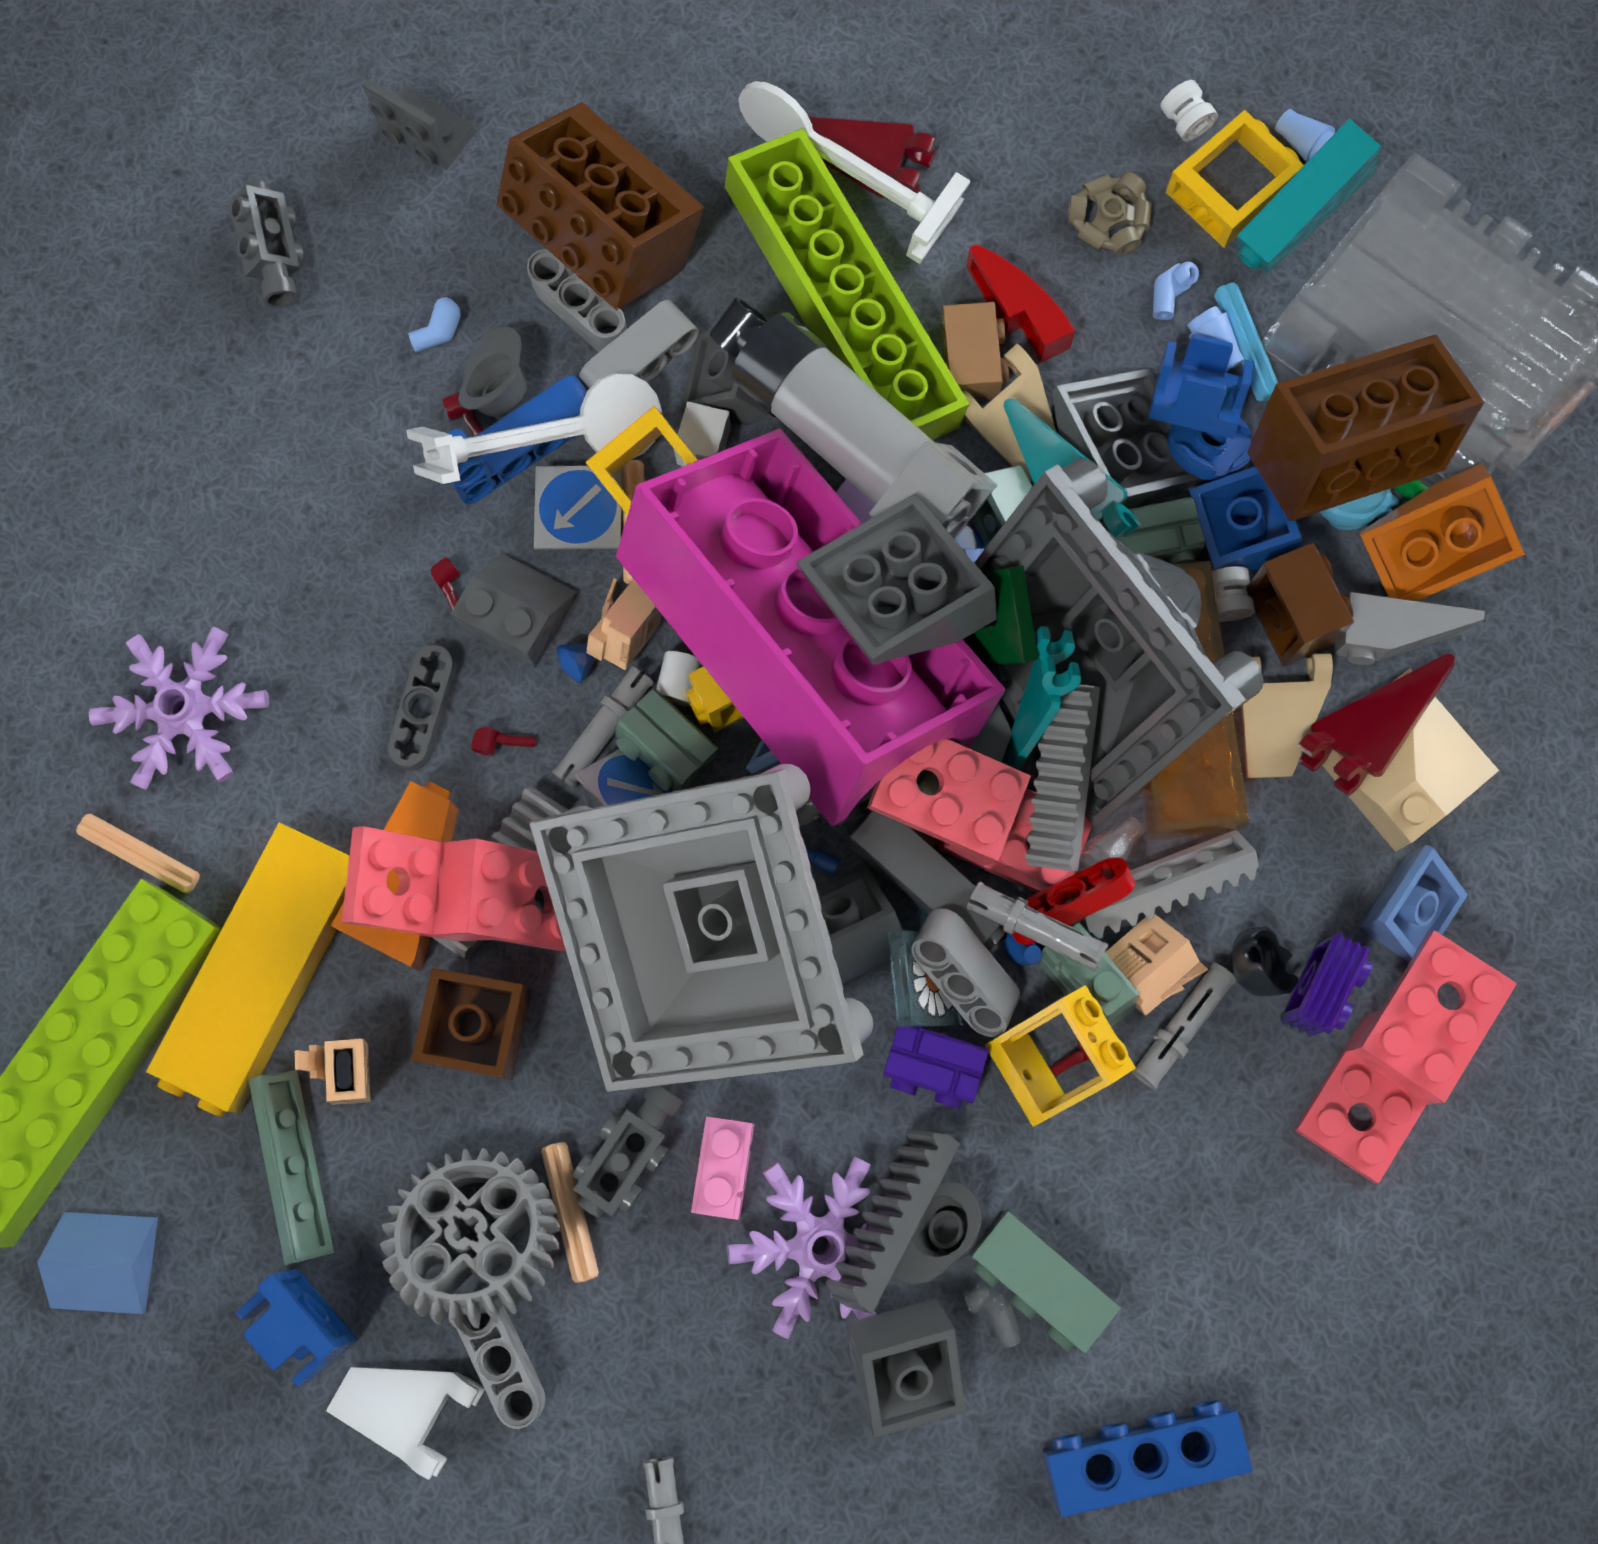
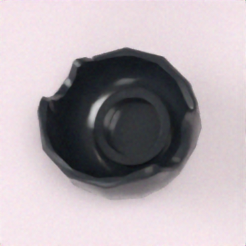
(1261, 963)

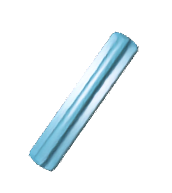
(1231, 301)

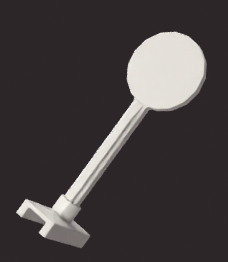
(776, 113)
(604, 413)

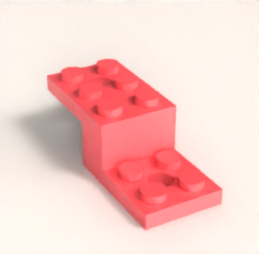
(975, 814)
(449, 889)
(1405, 1056)

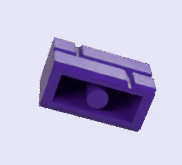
(935, 1064)

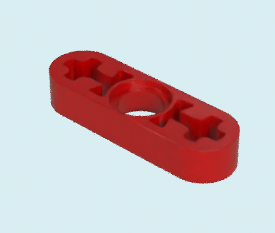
(1095, 888)

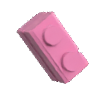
(723, 1168)

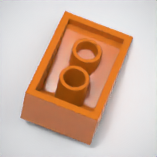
(1442, 536)

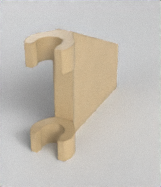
(992, 420)
(1281, 718)

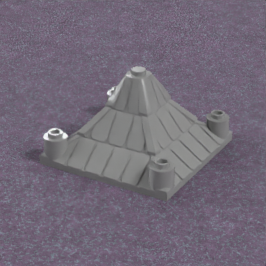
(699, 934)

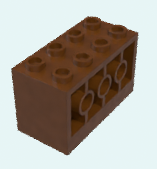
(598, 205)
(1363, 426)

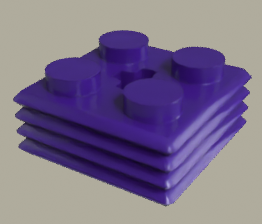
(1325, 986)

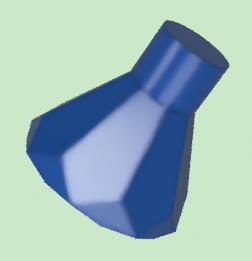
(575, 660)
(1021, 953)

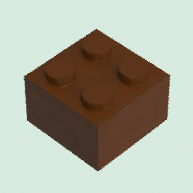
(1300, 604)
(471, 1024)

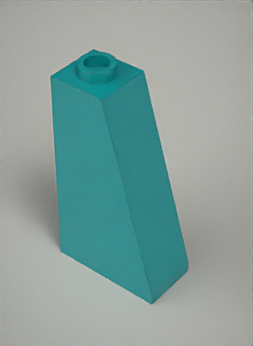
(1309, 197)

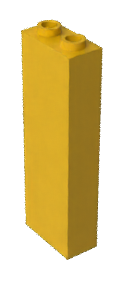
(254, 973)

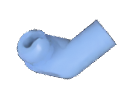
(1170, 285)
(440, 328)

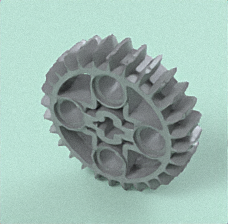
(476, 1258)

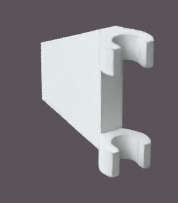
(400, 1409)

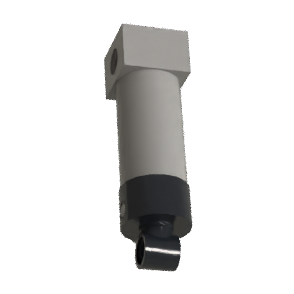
(846, 418)

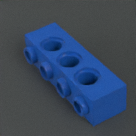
(1220, 1457)

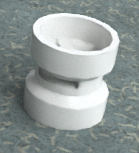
(1189, 110)
(1232, 594)

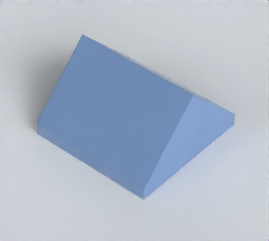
(1415, 901)
(99, 1262)

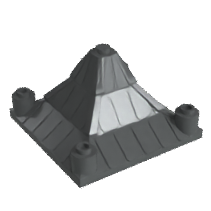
(1129, 631)

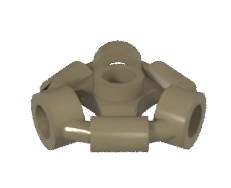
(1112, 212)

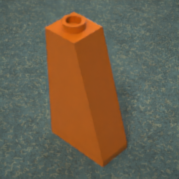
(421, 814)

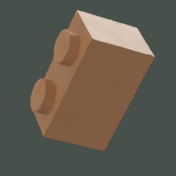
(972, 348)

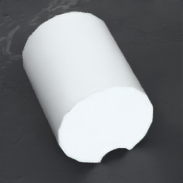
(674, 677)

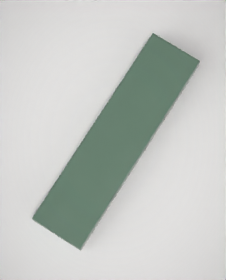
(291, 1167)

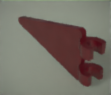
(881, 146)
(1374, 727)

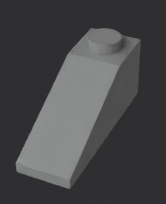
(1396, 626)

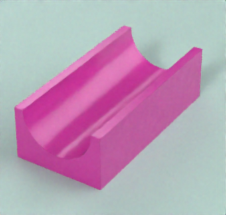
(720, 565)

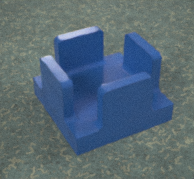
(1199, 389)
(295, 1325)

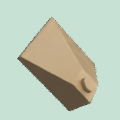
(1425, 779)

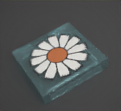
(916, 995)

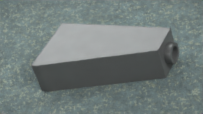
(919, 872)

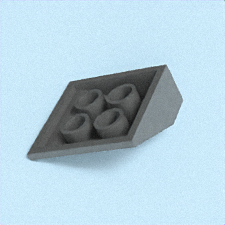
(1112, 428)
(901, 584)

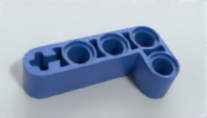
(489, 471)

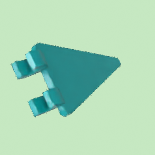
(1046, 448)
(1041, 695)

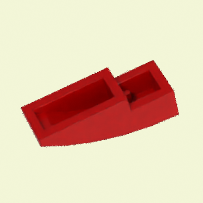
(1020, 303)

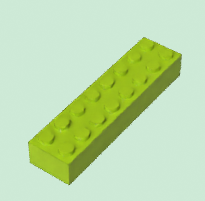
(841, 279)
(93, 1044)

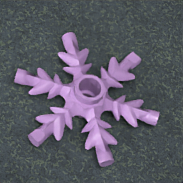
(167, 702)
(809, 1228)

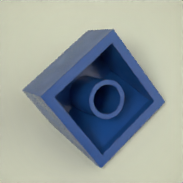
(1243, 521)

